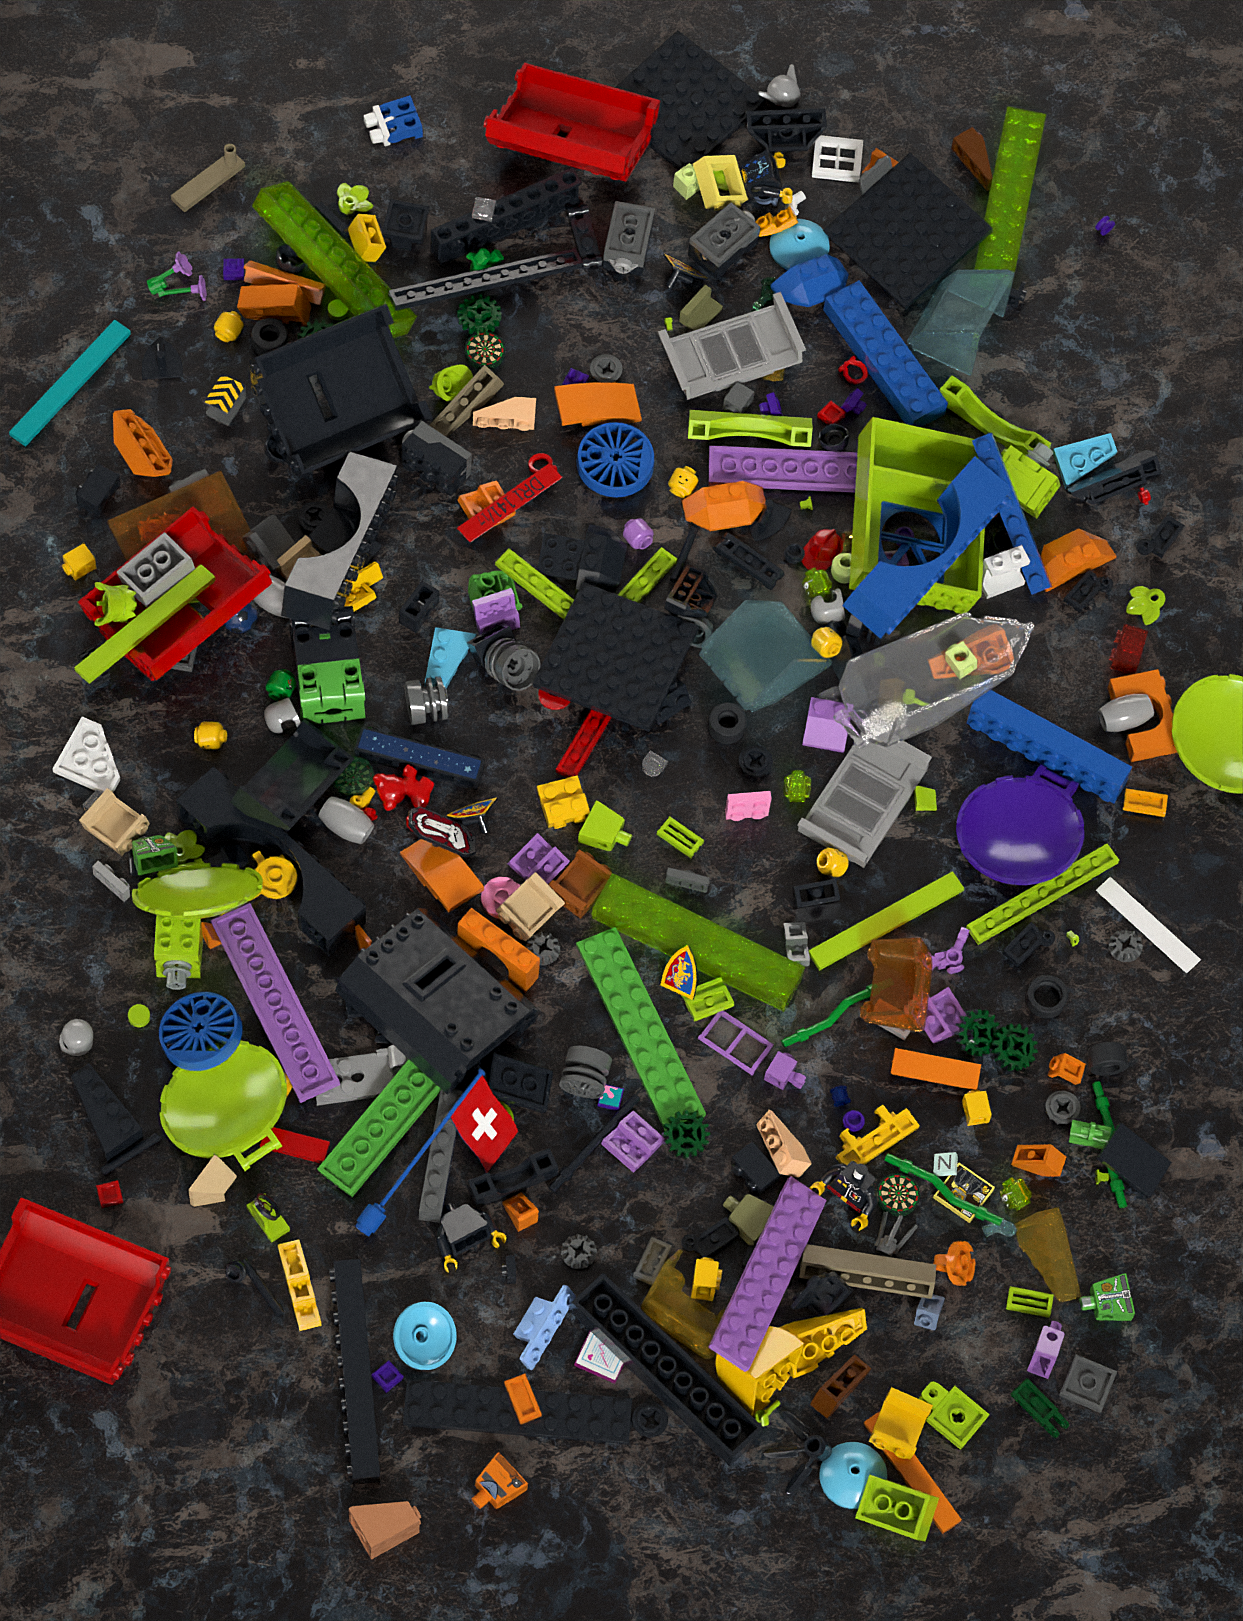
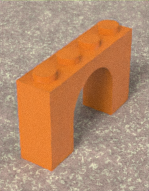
(1155, 741)
(520, 962)

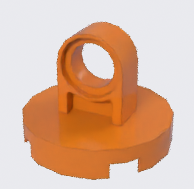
(957, 1263)

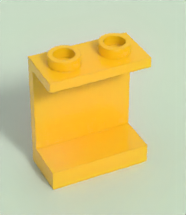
(900, 1423)

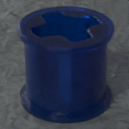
(840, 1096)

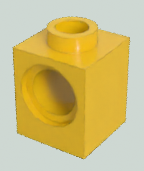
(79, 562)
(976, 1107)

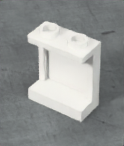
(1003, 571)

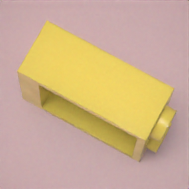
(704, 172)

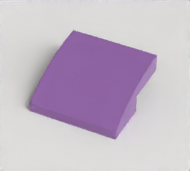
(495, 610)
(539, 858)
(942, 1016)
(633, 1141)

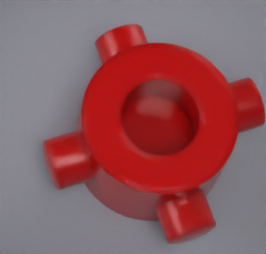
(1144, 496)
(371, 813)

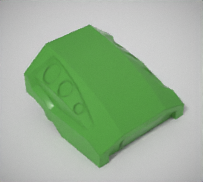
(490, 583)

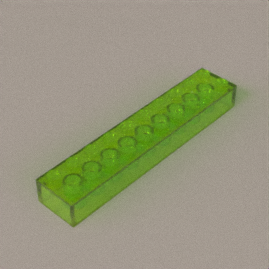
(1011, 189)
(327, 253)
(715, 948)

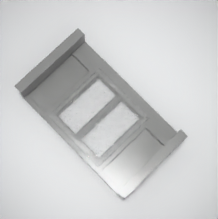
(735, 349)
(865, 798)

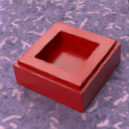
(831, 414)
(109, 1194)

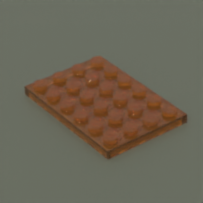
(210, 494)

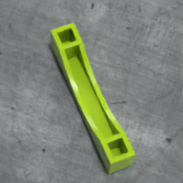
(967, 406)
(788, 430)

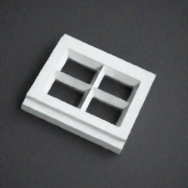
(837, 174)

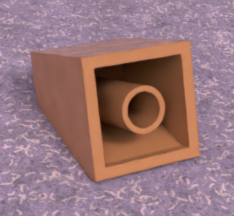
(384, 1525)

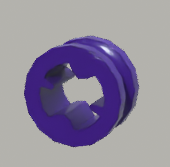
(1105, 225)

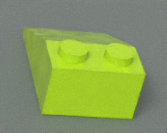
(897, 1508)

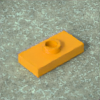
(1145, 802)

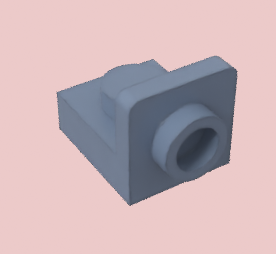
(929, 1311)

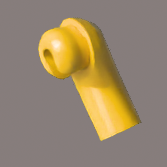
(363, 800)

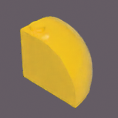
(767, 1372)

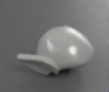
(783, 89)

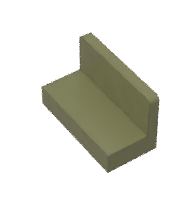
(700, 310)

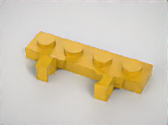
(890, 1131)

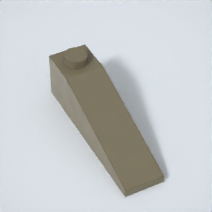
(468, 400)

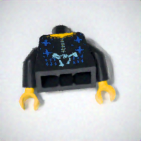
(763, 177)

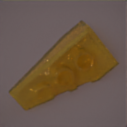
(1047, 1246)

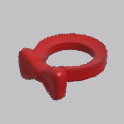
(852, 361)
(540, 456)

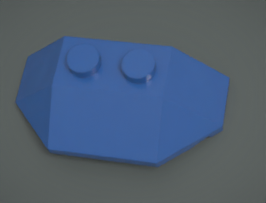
(811, 281)

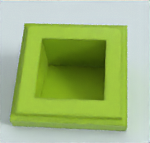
(924, 799)

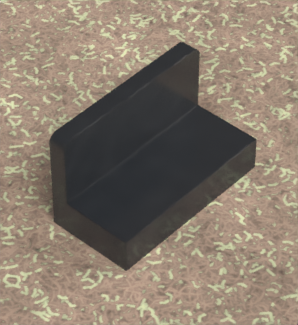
(336, 218)

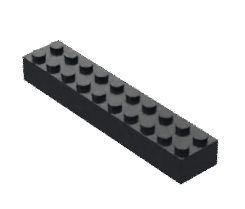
(666, 1369)

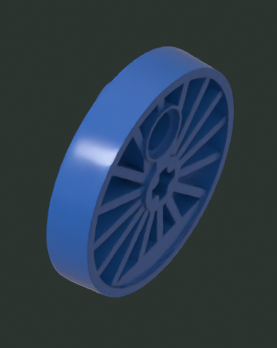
(626, 460)
(191, 1034)

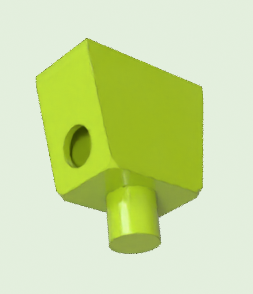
(603, 829)

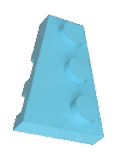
(1082, 457)
(447, 653)

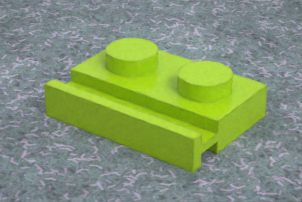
(709, 999)

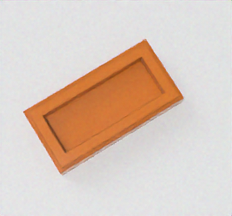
(522, 1398)

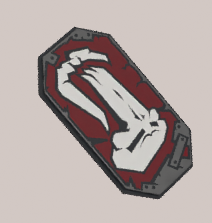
(442, 831)

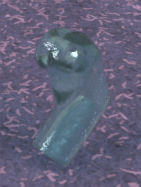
(1006, 1228)

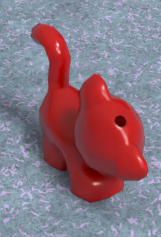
(394, 789)

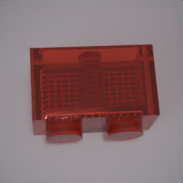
(1129, 649)

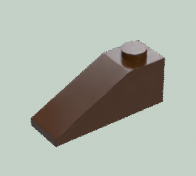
(972, 152)
(840, 1386)

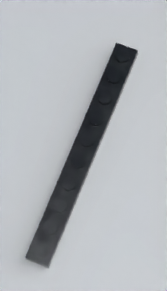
(485, 279)

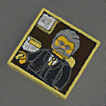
(967, 1187)

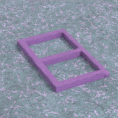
(745, 1029)

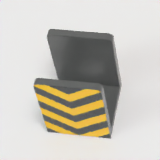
(225, 399)

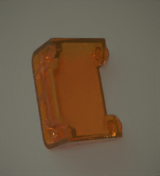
(899, 984)

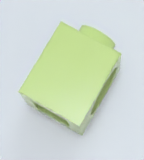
(686, 181)
(964, 667)

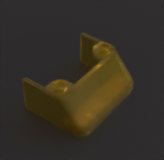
(678, 1312)

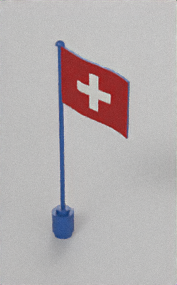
(480, 1123)

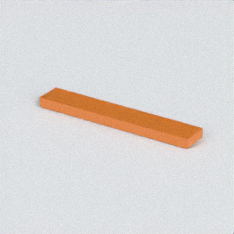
(918, 1478)

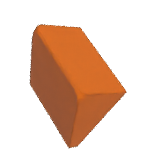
(210, 935)

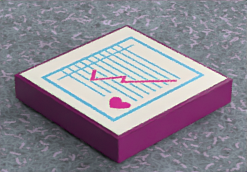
(598, 1359)

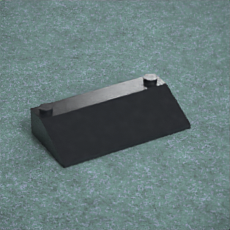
(293, 778)

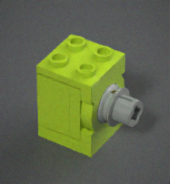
(1029, 477)
(178, 950)

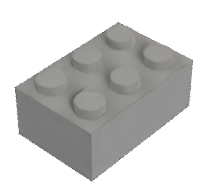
(156, 570)

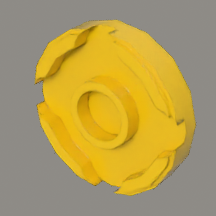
(278, 877)

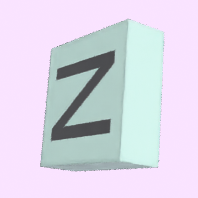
(945, 1164)

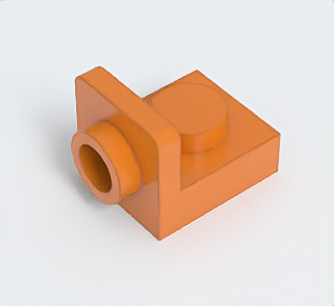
(1067, 1068)

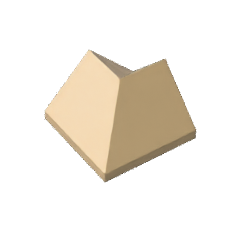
(211, 1183)

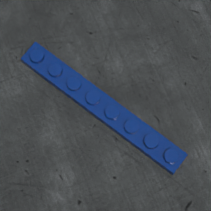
(1013, 516)

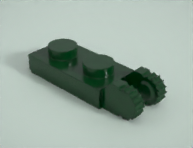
(1039, 1407)

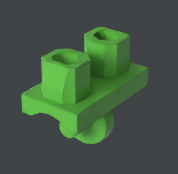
(1089, 1134)

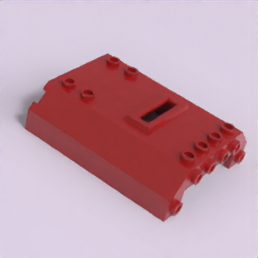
(602, 123)
(235, 586)
(44, 1275)

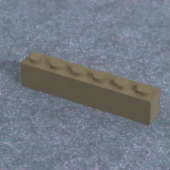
(870, 1270)

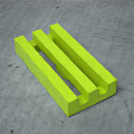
(694, 848)
(1026, 1309)

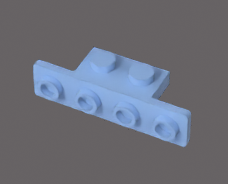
(541, 1323)

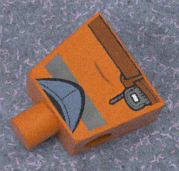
(498, 1483)

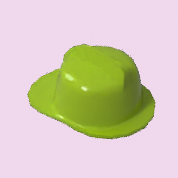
(451, 381)

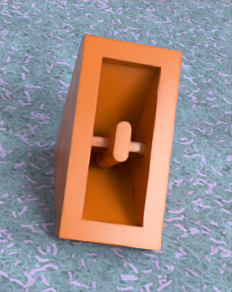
(521, 1211)

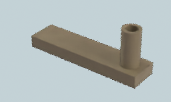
(209, 179)

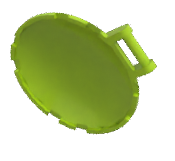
(1210, 731)
(197, 890)
(226, 1106)

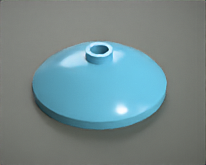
(791, 251)
(436, 1335)
(836, 1476)

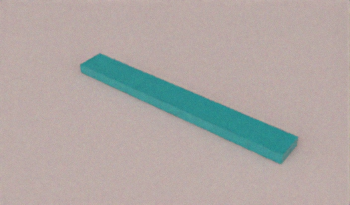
(69, 383)

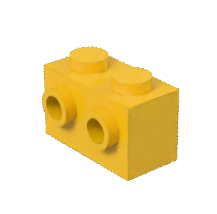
(366, 237)
(706, 1279)

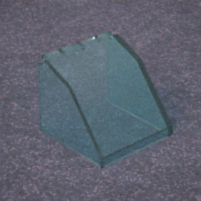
(958, 315)
(762, 654)

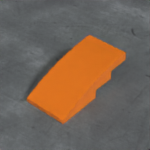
(597, 403)
(442, 873)

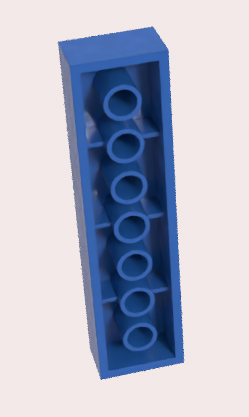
(885, 355)
(1049, 745)

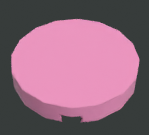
(496, 892)

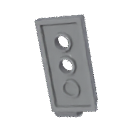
(376, 1069)

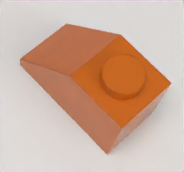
(1039, 1159)

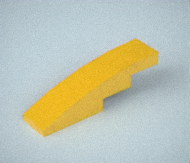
(299, 1285)

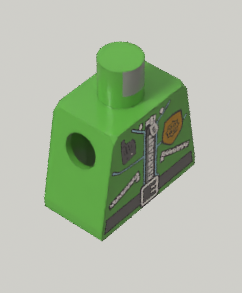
(153, 854)
(1110, 1299)

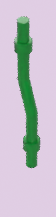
(803, 1034)
(1102, 1104)
(979, 1212)

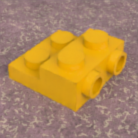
(563, 802)

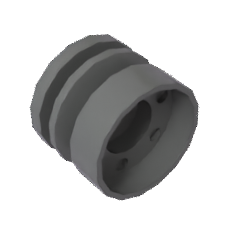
(512, 664)
(426, 700)
(585, 1072)

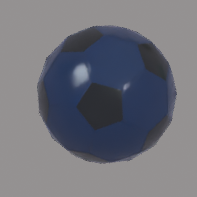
(243, 620)

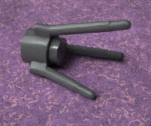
(887, 1245)

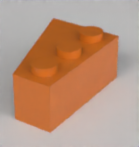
(275, 302)

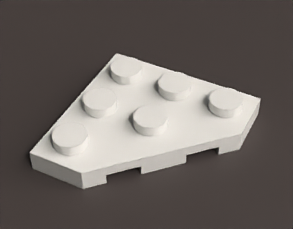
(88, 758)

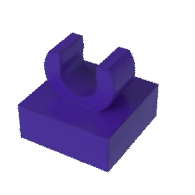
(233, 269)
(575, 377)
(853, 402)
(771, 407)

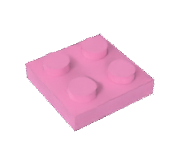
(747, 805)

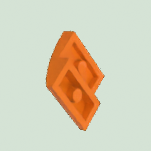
(478, 500)

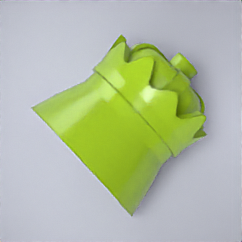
(117, 604)

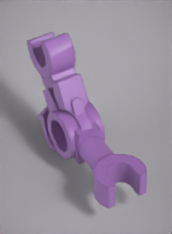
(953, 957)

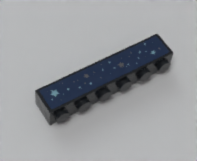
(427, 759)

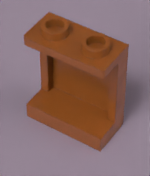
(581, 883)

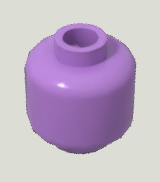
(638, 533)

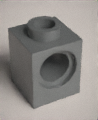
(738, 399)

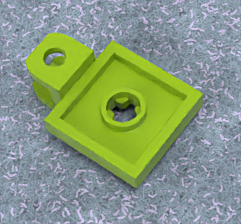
(951, 1402)

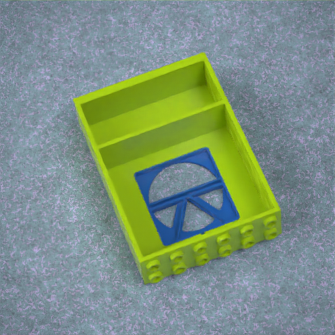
(908, 471)

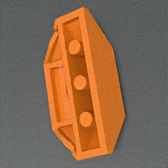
(140, 445)
(724, 505)
(1074, 556)

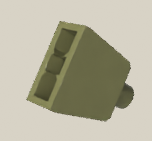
(748, 1216)

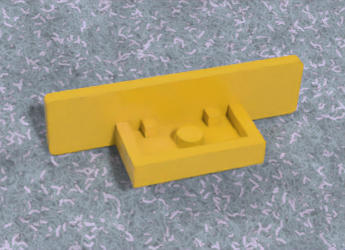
(361, 592)

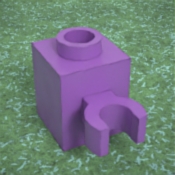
(782, 1070)

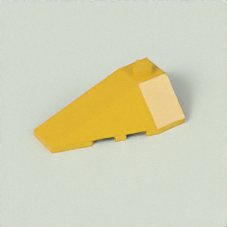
(823, 1336)

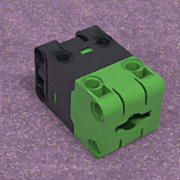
(328, 670)

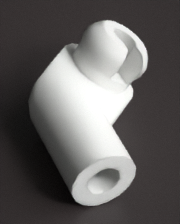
(797, 198)

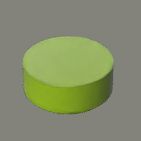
(337, 310)
(139, 1015)

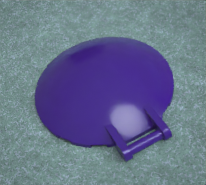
(1021, 828)

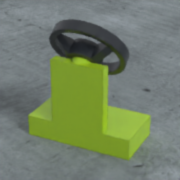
(268, 1216)

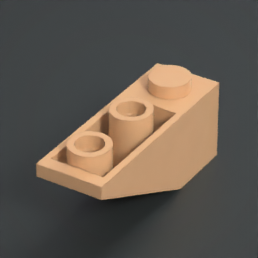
(511, 413)
(783, 1146)

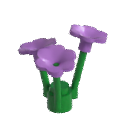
(158, 283)

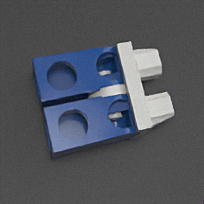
(394, 121)

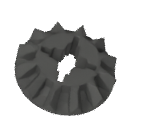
(604, 361)
(1128, 954)
(546, 957)
(1062, 1098)
(583, 1260)

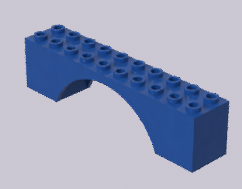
(894, 590)

